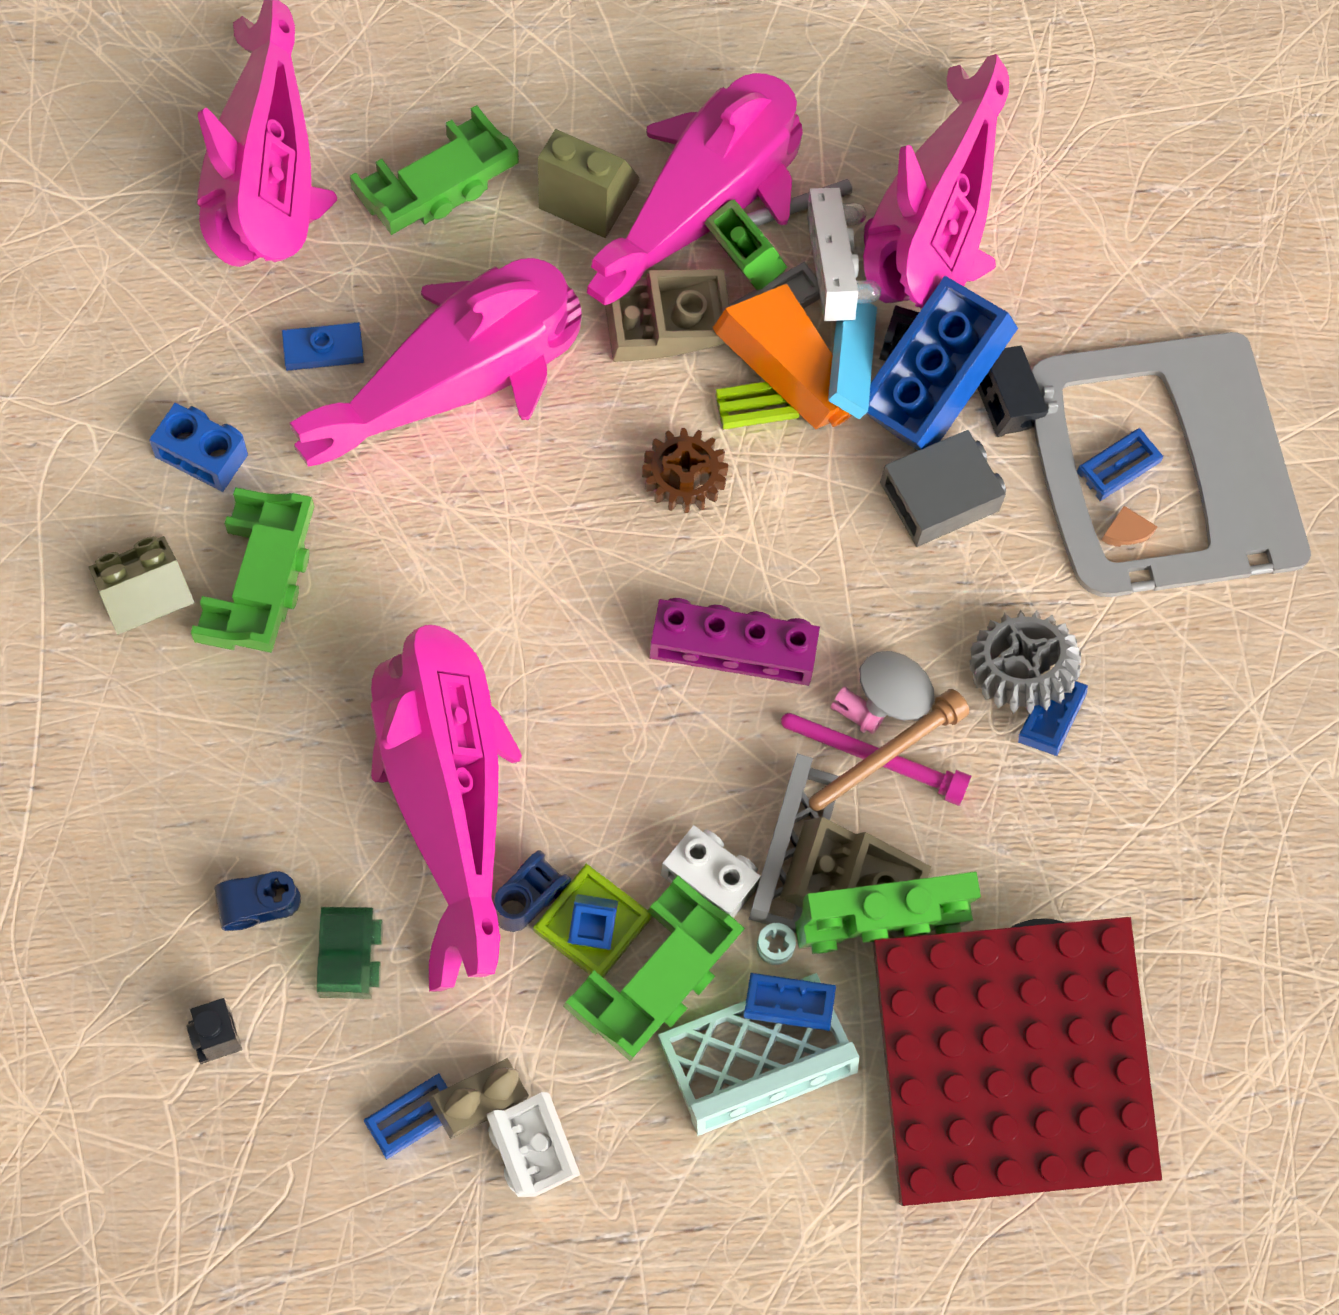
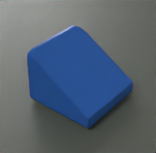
(593, 921)

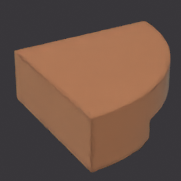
(1128, 529)

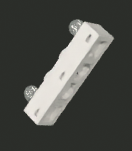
(833, 257)

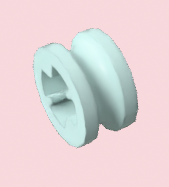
(763, 944)

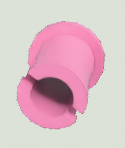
(855, 709)

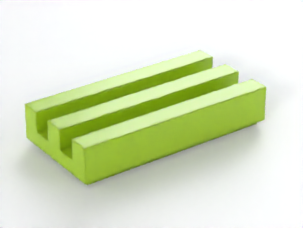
(751, 397)

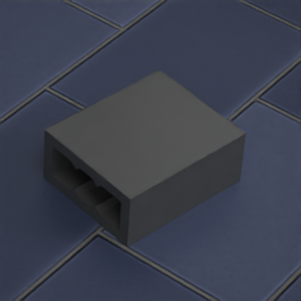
(943, 487)

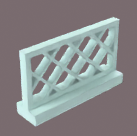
(763, 1089)

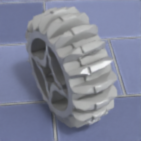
(1031, 651)

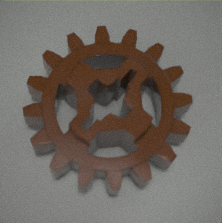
(679, 487)

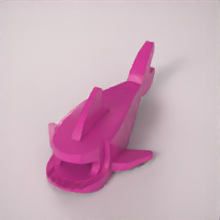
(721, 153)
(257, 154)
(940, 197)
(471, 346)
(441, 760)

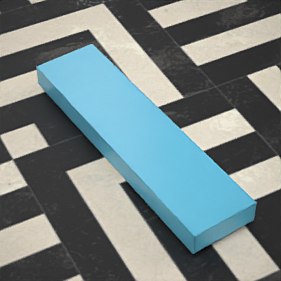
(853, 361)

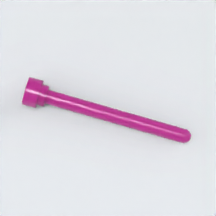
(949, 784)

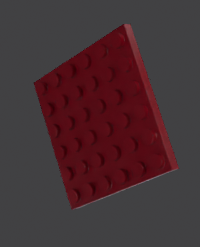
(1016, 1061)

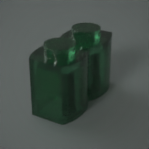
(347, 952)

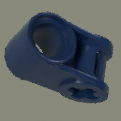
(534, 886)
(251, 902)

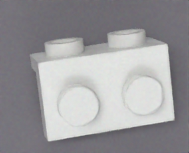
(532, 1146)

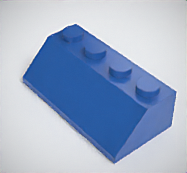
(938, 364)

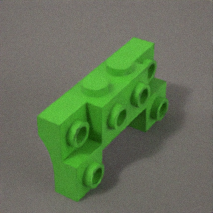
(440, 179)
(267, 573)
(886, 908)
(656, 992)

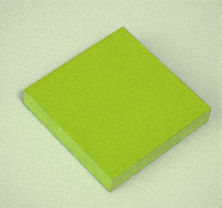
(556, 922)

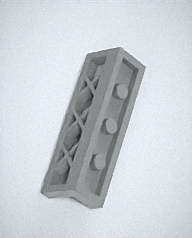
(782, 834)

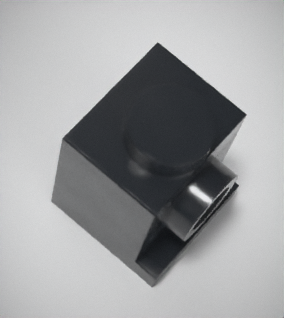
(213, 1031)

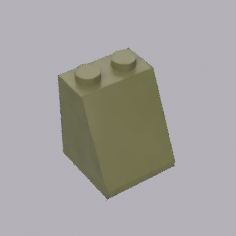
(583, 183)

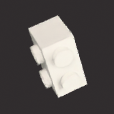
(712, 870)

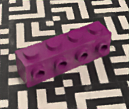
(734, 641)

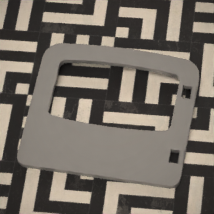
(1232, 452)

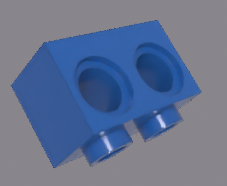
(193, 453)

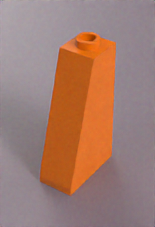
(785, 351)

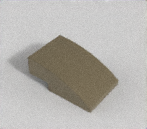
(667, 314)
(838, 859)

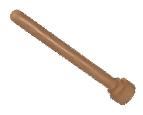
(948, 709)

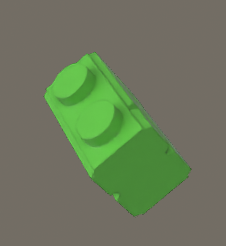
(745, 244)

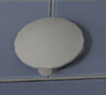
(896, 686)

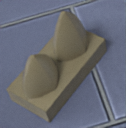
(471, 1099)

